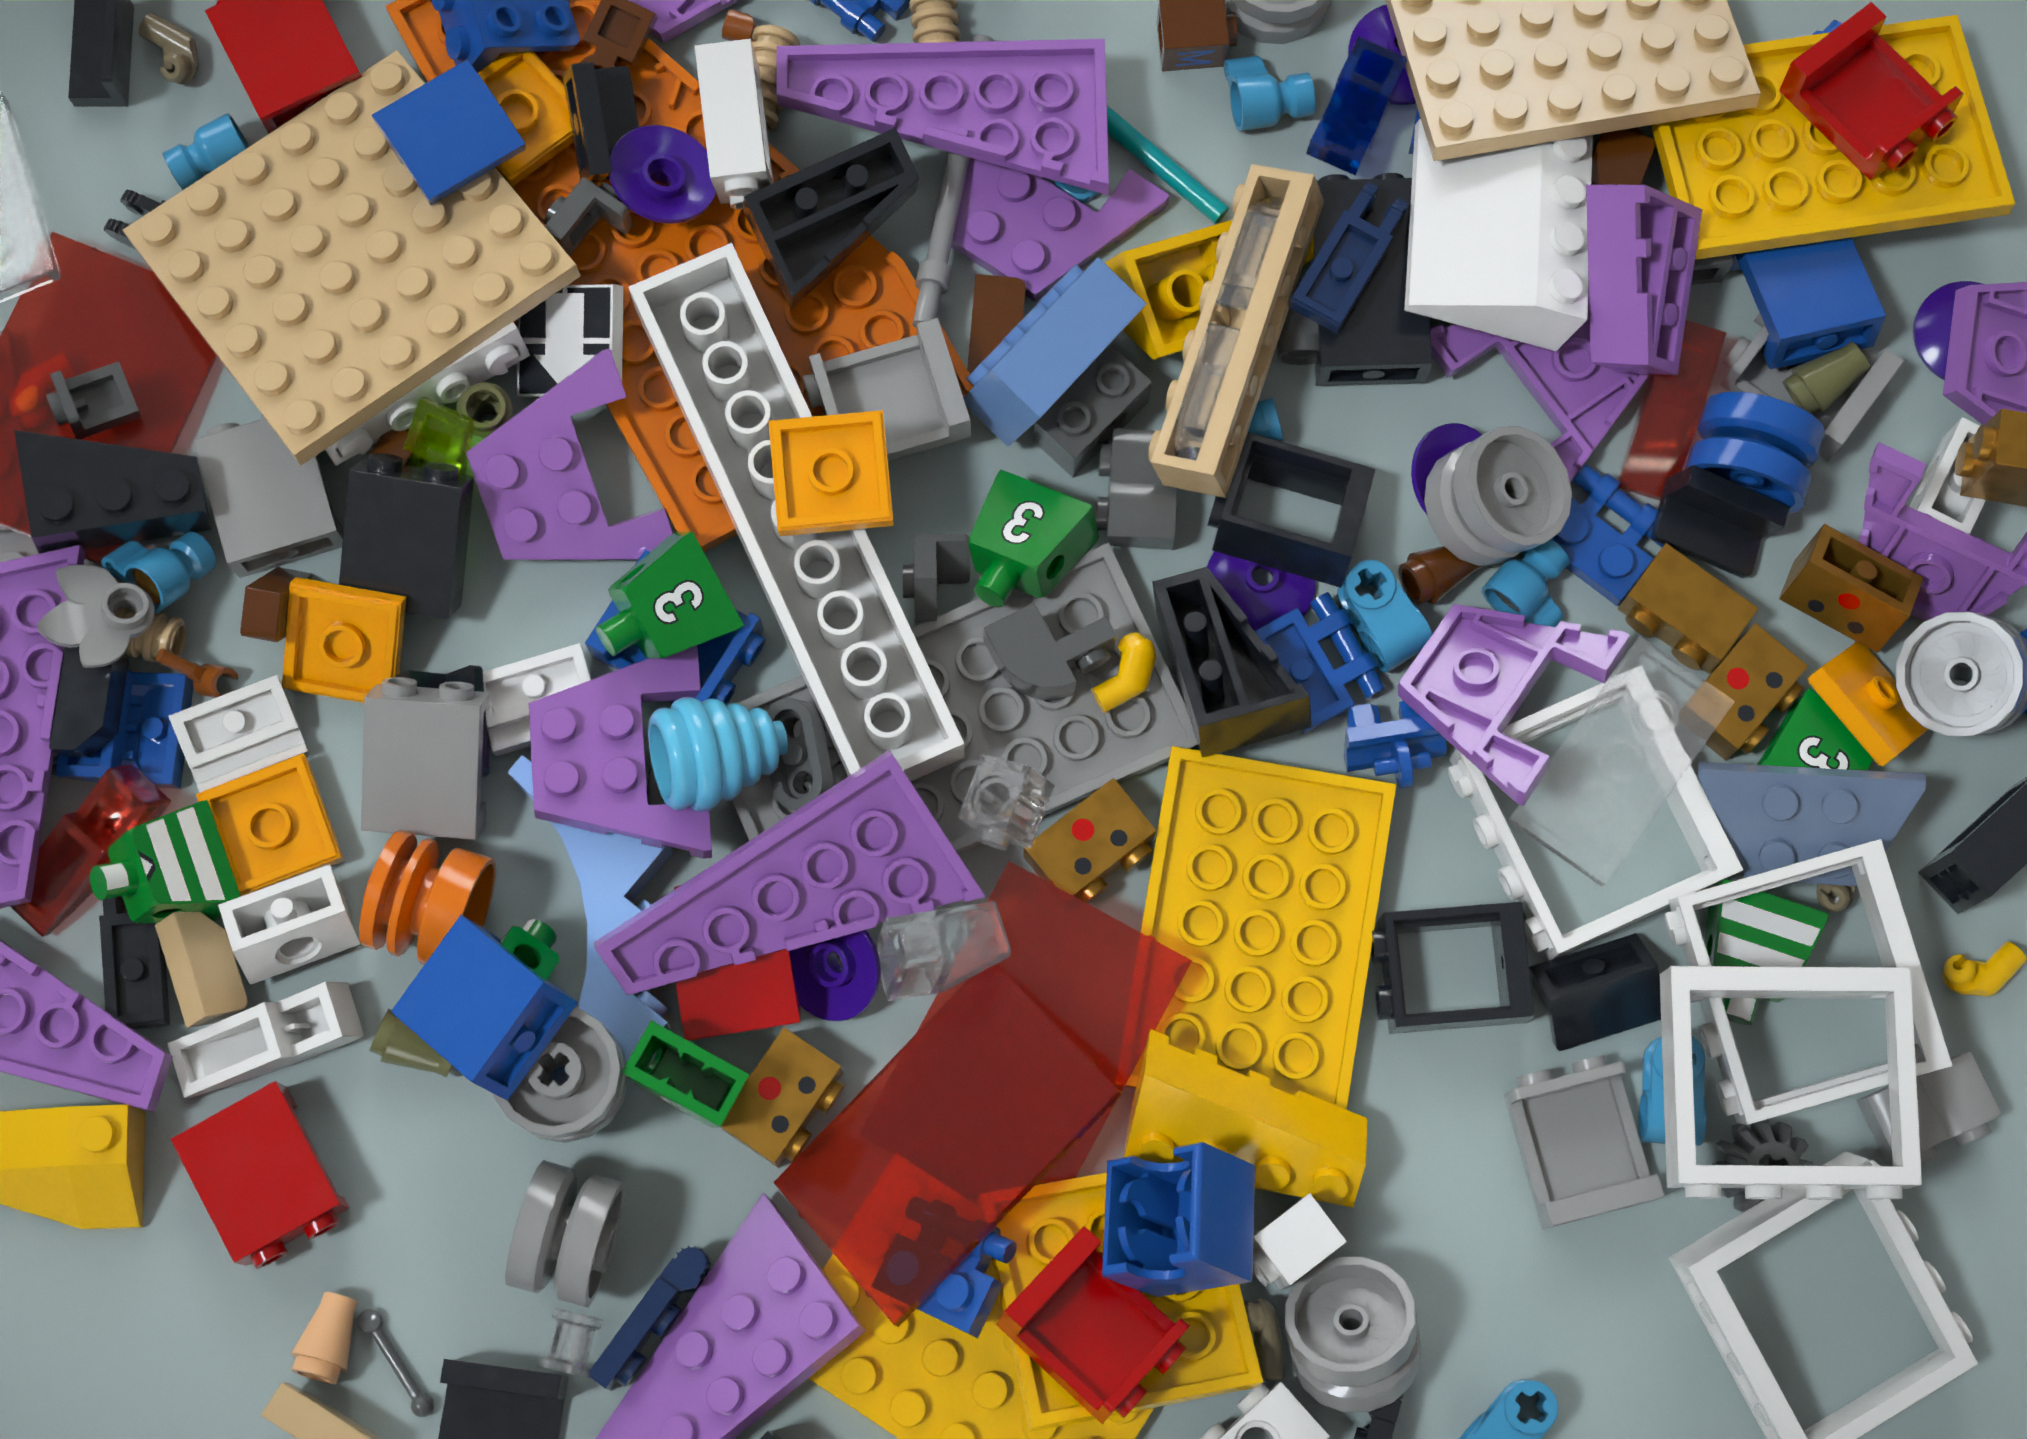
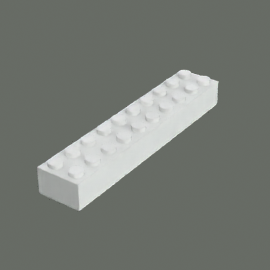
(819, 585)

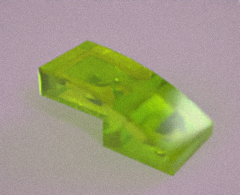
(439, 435)

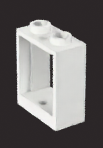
(733, 119)

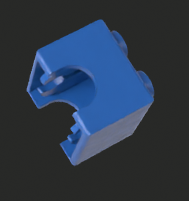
(1179, 1221)

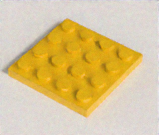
(1218, 1342)

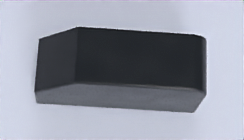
(87, 705)

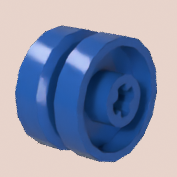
(1759, 445)

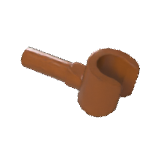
(738, 26)
(203, 676)

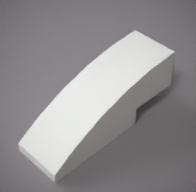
(266, 1038)

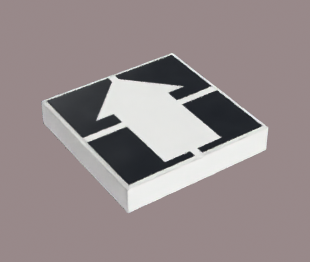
(568, 333)

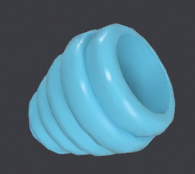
(711, 751)

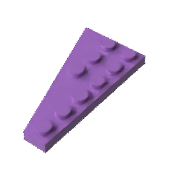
(992, 101)
(27, 707)
(812, 877)
(70, 1041)
(741, 1341)

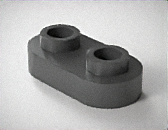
(805, 754)

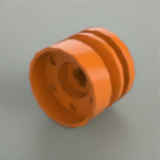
(416, 898)

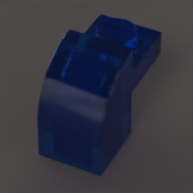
(1357, 106)

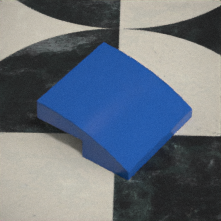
(449, 132)
(143, 735)

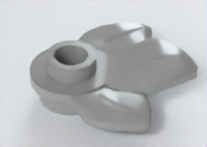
(89, 615)

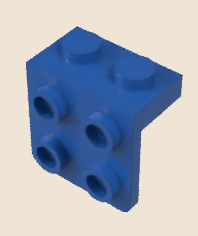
(490, 27)

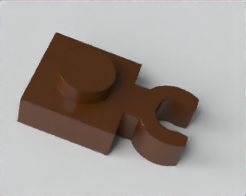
(618, 33)

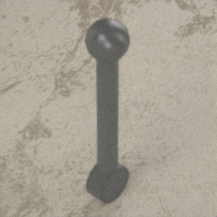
(371, 1322)

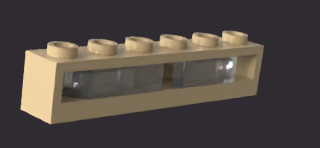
(1236, 330)

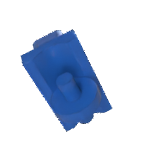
(1390, 745)

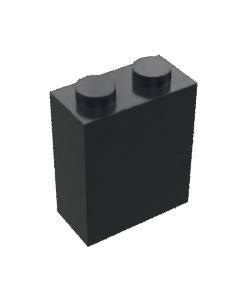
(407, 532)

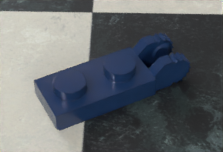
(1346, 262)
(652, 1315)

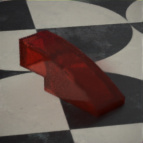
(1671, 414)
(82, 841)

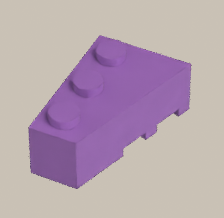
(1639, 276)

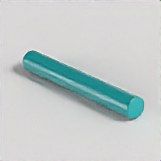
(1165, 167)

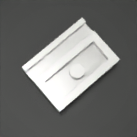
(523, 682)
(238, 733)

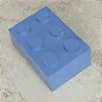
(1050, 349)

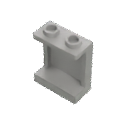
(1752, 375)
(903, 378)
(263, 499)
(423, 759)
(1580, 1142)

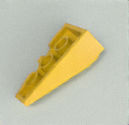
(1170, 282)
(75, 1164)

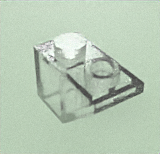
(939, 948)

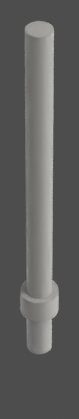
(934, 271)

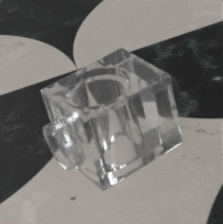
(991, 788)

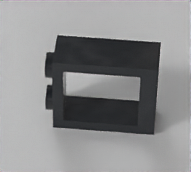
(1302, 473)
(1983, 854)
(1510, 963)

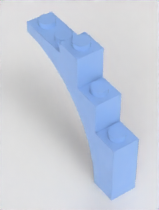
(611, 876)

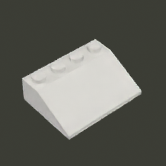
(1502, 239)

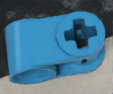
(1388, 620)
(1652, 1099)
(1501, 1418)

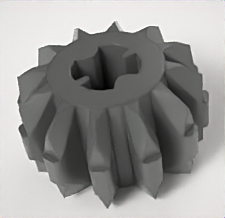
(1754, 1144)

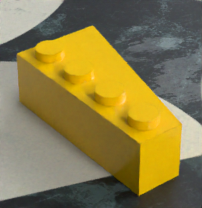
(1292, 1140)

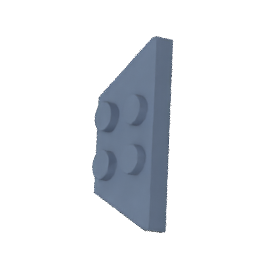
(1802, 813)

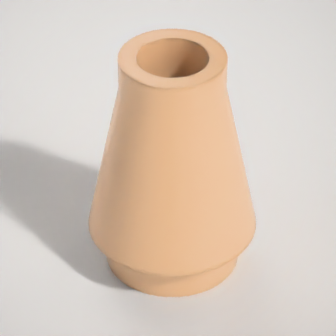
(326, 1341)

